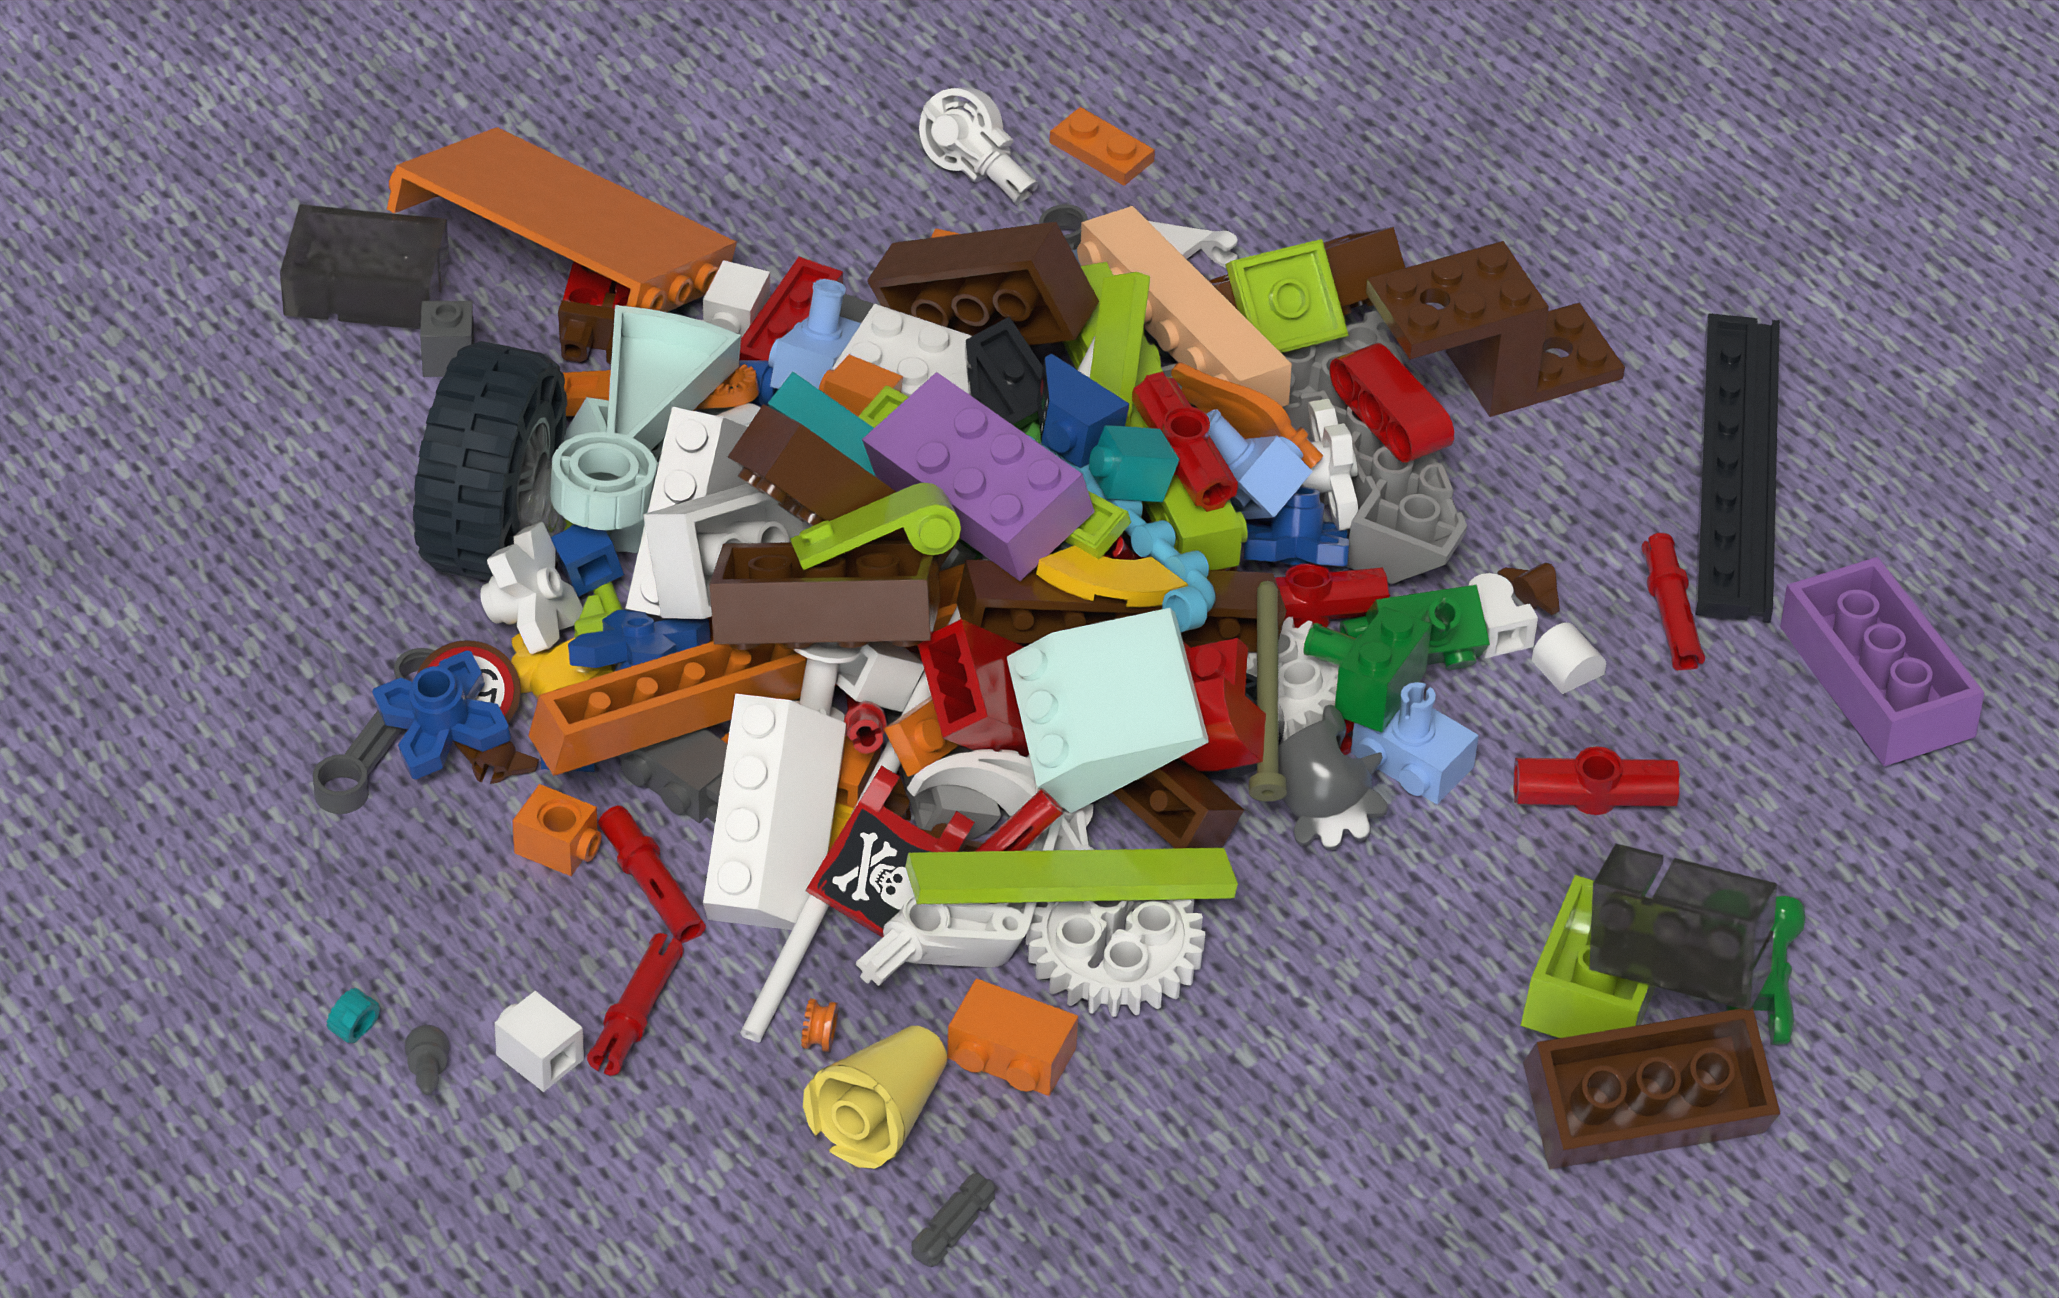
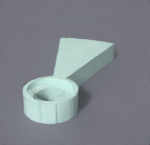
(655, 366)

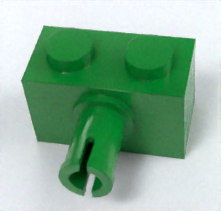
(1456, 621)
(1373, 664)

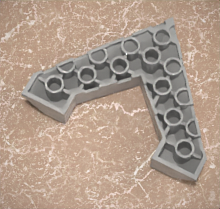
(1403, 508)

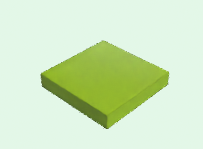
(1289, 296)

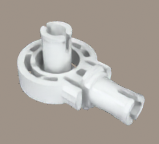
(972, 140)

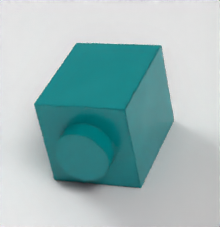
(1133, 463)

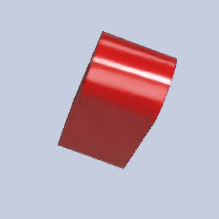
(1391, 402)

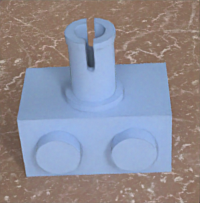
(816, 341)
(1265, 468)
(1420, 746)

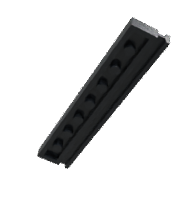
(1738, 469)

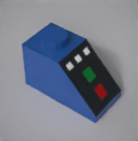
(1074, 411)

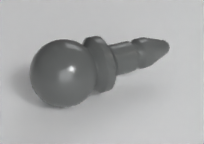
(426, 1055)

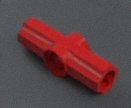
(1187, 430)
(1322, 595)
(1596, 781)

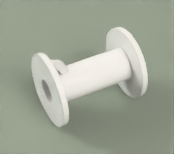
(821, 675)

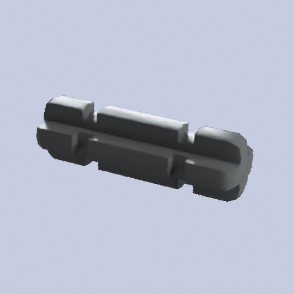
(953, 1219)

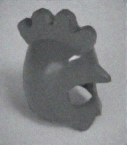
(1326, 787)

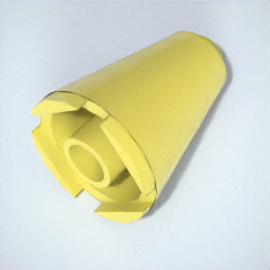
(875, 1095)

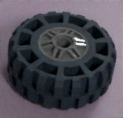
(481, 451)

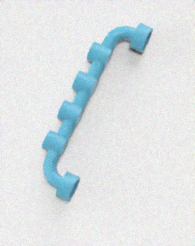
(1158, 541)

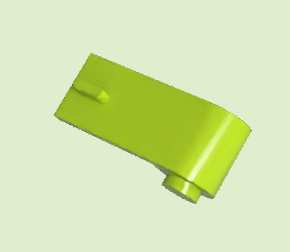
(919, 509)

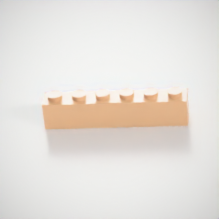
(1184, 308)

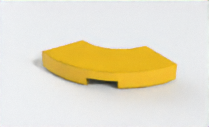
(1083, 575)

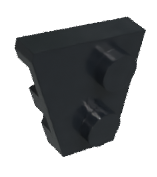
(1004, 372)

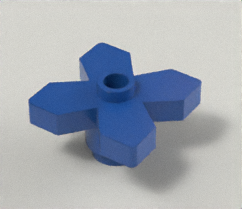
(1297, 534)
(635, 638)
(441, 710)

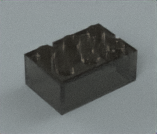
(363, 266)
(1696, 935)

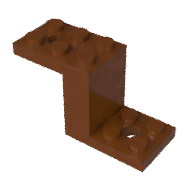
(1494, 328)

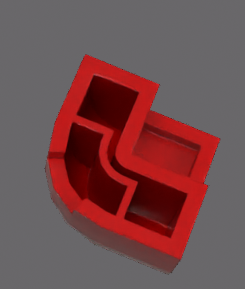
(1230, 718)

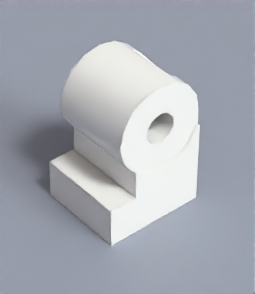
(1507, 625)

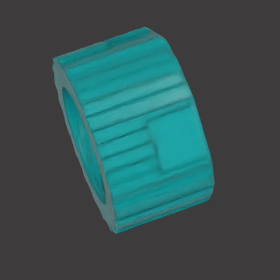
(353, 1015)

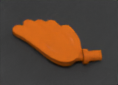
(1244, 408)

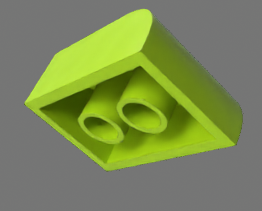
(1564, 993)

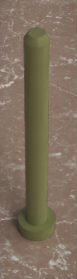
(1268, 783)

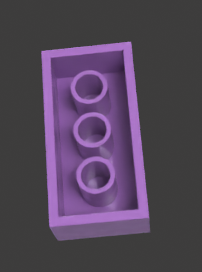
(1004, 486)
(1881, 661)

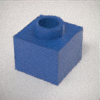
(586, 557)

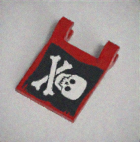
(867, 863)

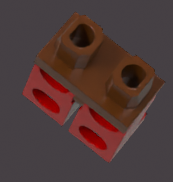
(588, 313)

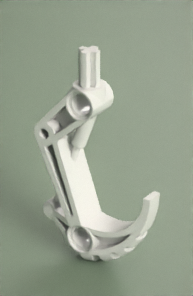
(971, 931)

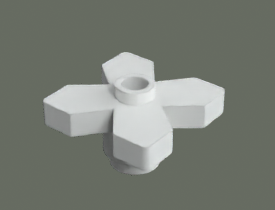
(1337, 466)
(530, 590)

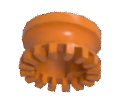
(821, 1025)

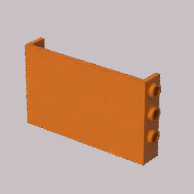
(570, 212)

